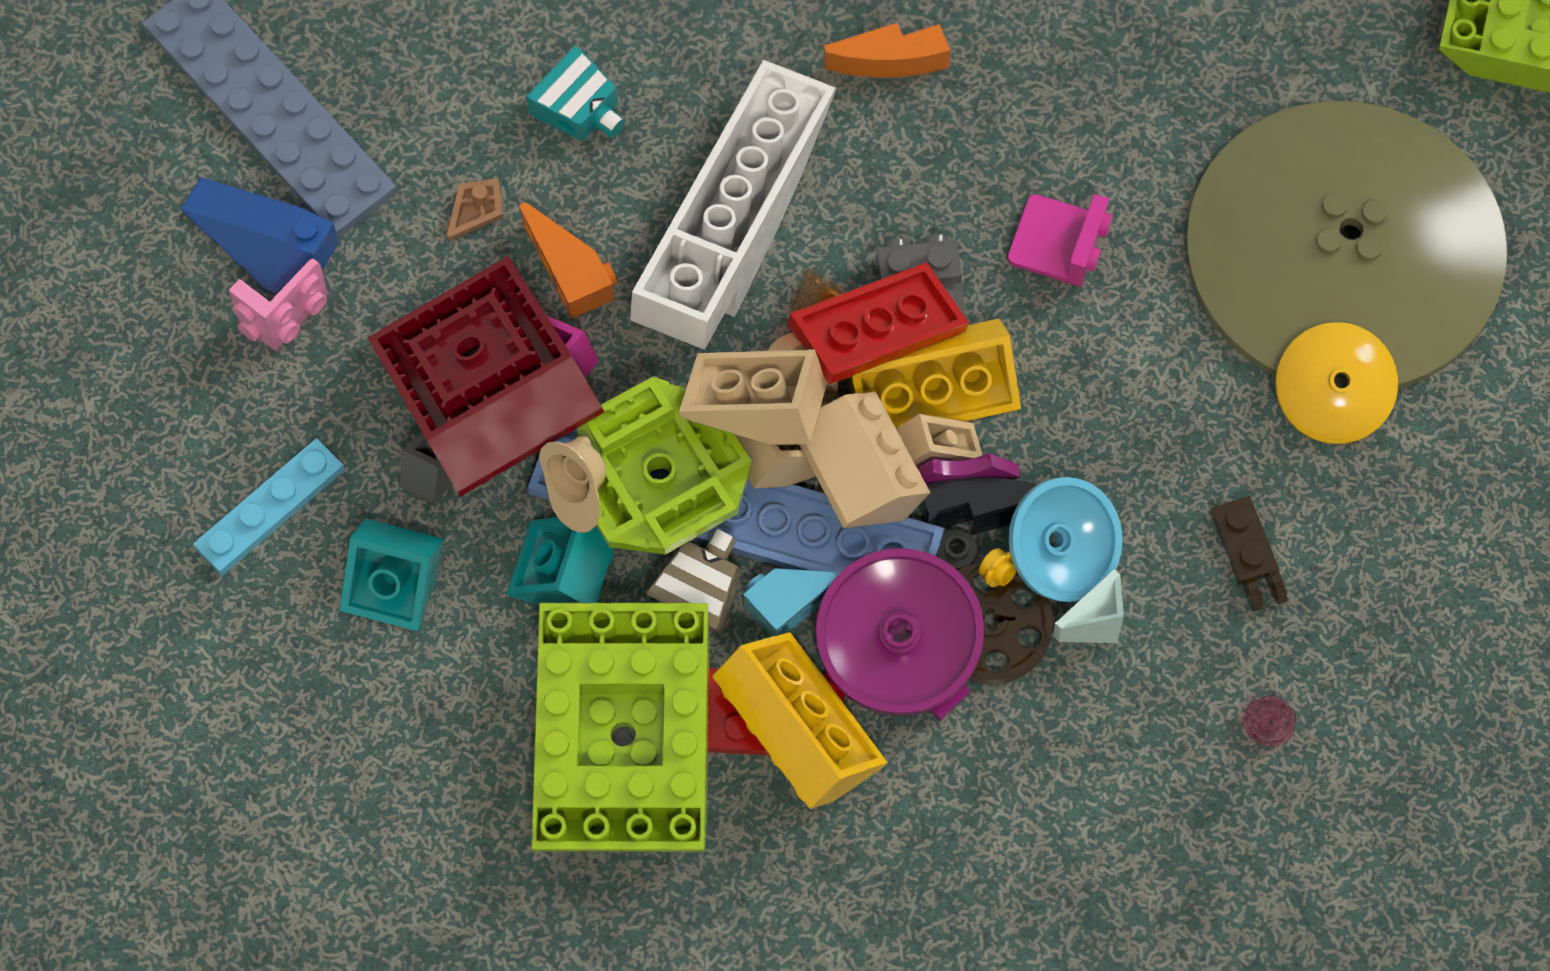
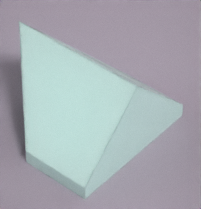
(1096, 616)

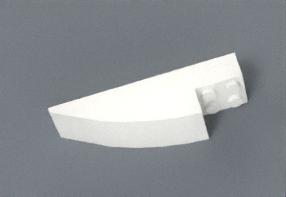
(732, 208)

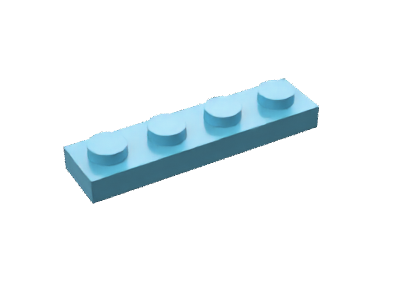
(269, 507)

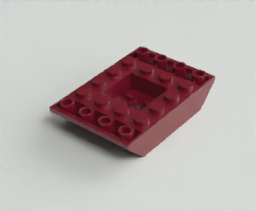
(503, 399)

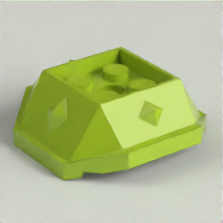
(644, 434)

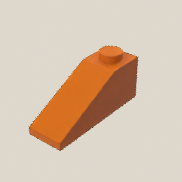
(570, 263)

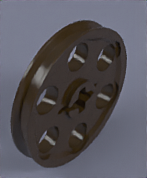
(1005, 638)

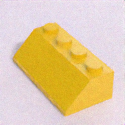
(951, 379)
(798, 719)

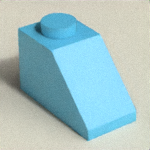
(785, 597)

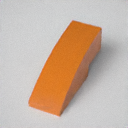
(889, 53)

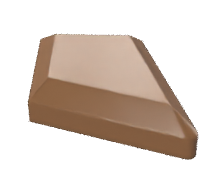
(474, 207)

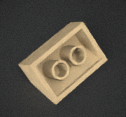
(863, 462)

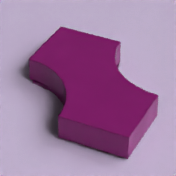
(983, 466)

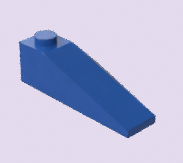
(261, 233)

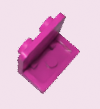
(1060, 238)

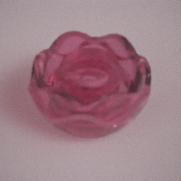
(1270, 708)

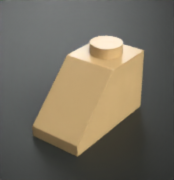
(939, 438)

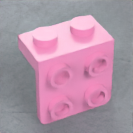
(281, 317)

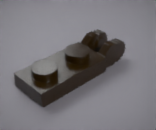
(1248, 550)

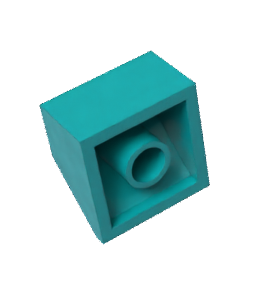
(560, 564)
(390, 574)

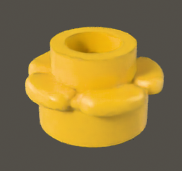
(997, 568)

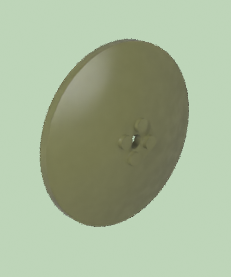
(1273, 253)

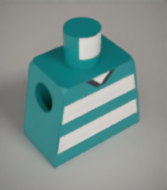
(576, 98)

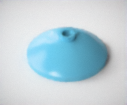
(1085, 536)

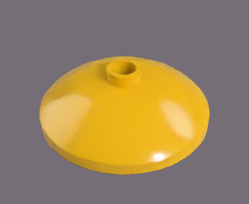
(1308, 388)

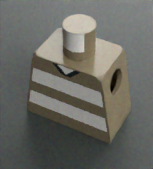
(701, 577)

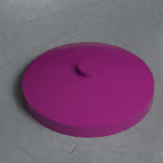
(900, 632)

